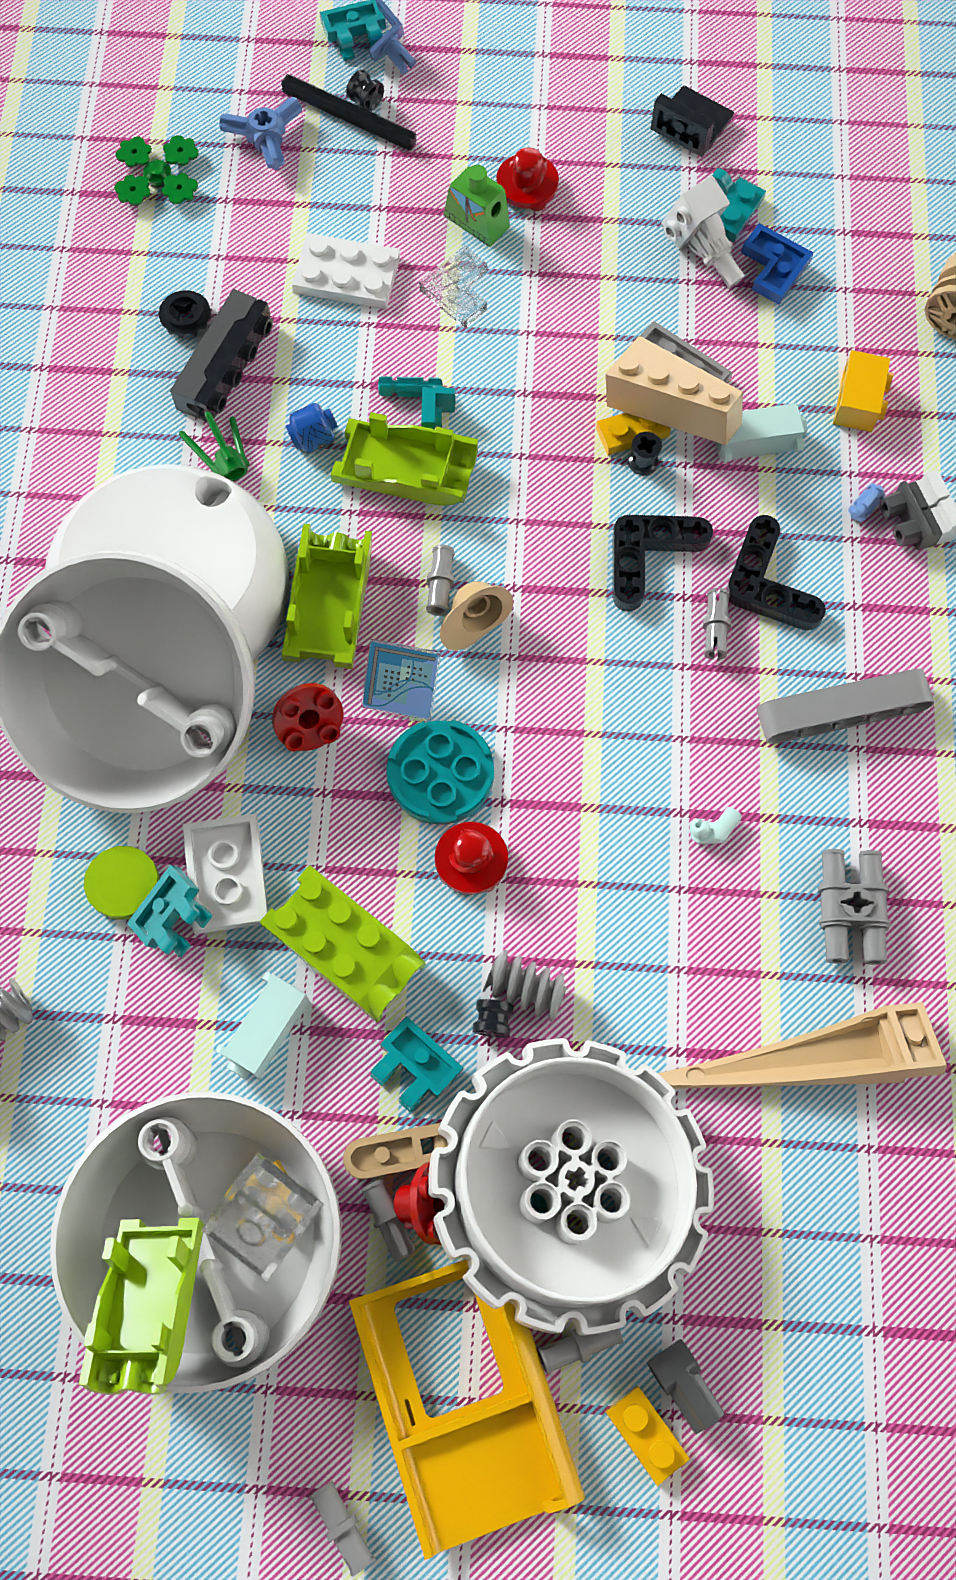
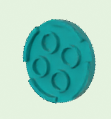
(440, 771)

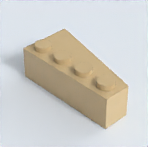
(673, 393)

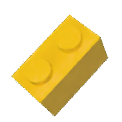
(862, 391)

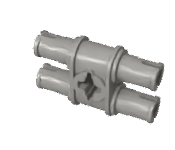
(839, 918)

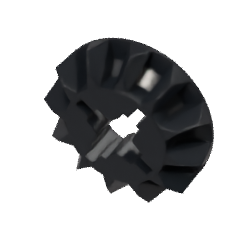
(183, 302)

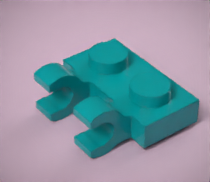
(350, 21)
(743, 200)
(161, 909)
(421, 1058)

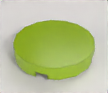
(119, 881)

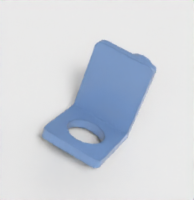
(390, 43)

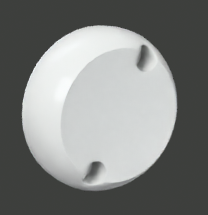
(194, 522)
(124, 681)
(208, 1149)

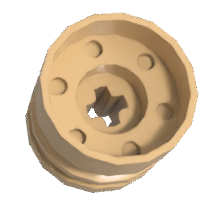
(941, 304)

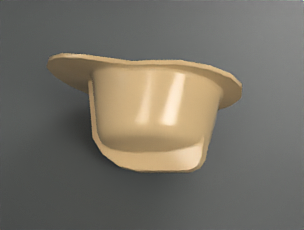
(474, 613)

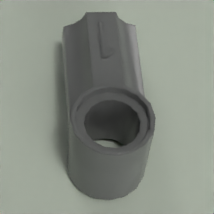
(681, 1378)

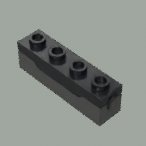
(222, 355)

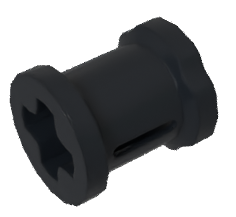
(645, 453)

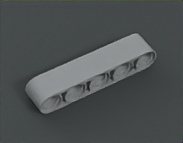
(845, 706)

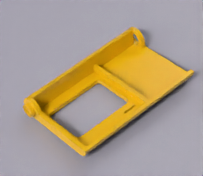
(481, 1461)

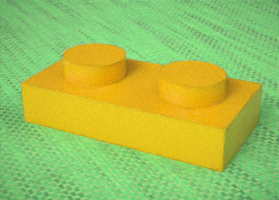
(619, 430)
(647, 1435)

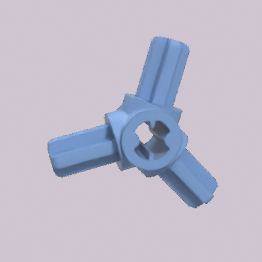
(264, 129)

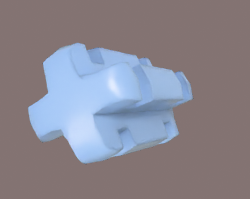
(866, 502)

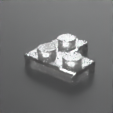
(450, 286)

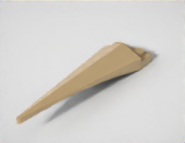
(865, 1049)

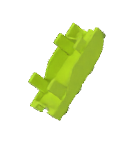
(407, 461)
(327, 597)
(344, 943)
(142, 1308)

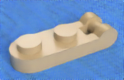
(390, 1152)

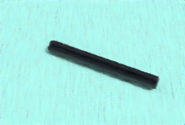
(349, 112)

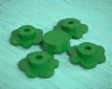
(156, 172)

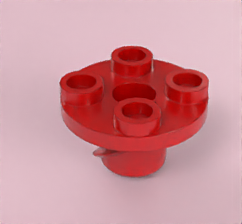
(528, 179)
(307, 717)
(471, 858)
(417, 1208)

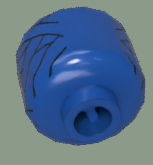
(311, 427)

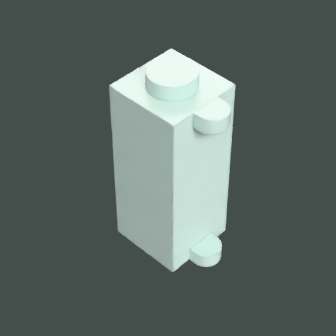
(765, 433)
(264, 1028)

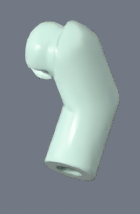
(715, 832)

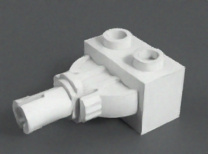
(698, 224)

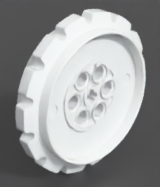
(533, 1256)

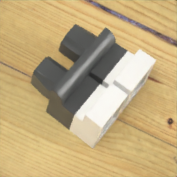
(924, 510)

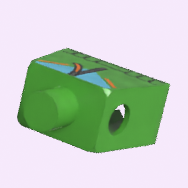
(478, 205)

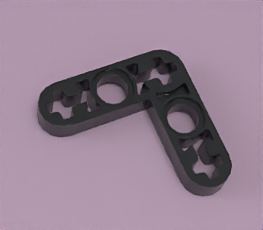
(645, 540)
(760, 587)

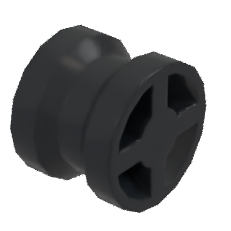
(364, 90)
(493, 1018)

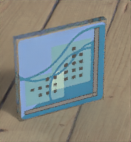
(400, 679)

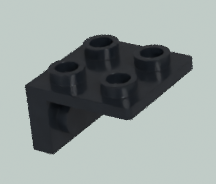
(690, 119)

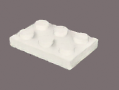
(346, 271)
(228, 870)

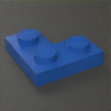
(782, 261)

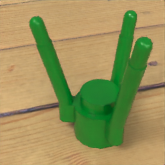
(228, 462)

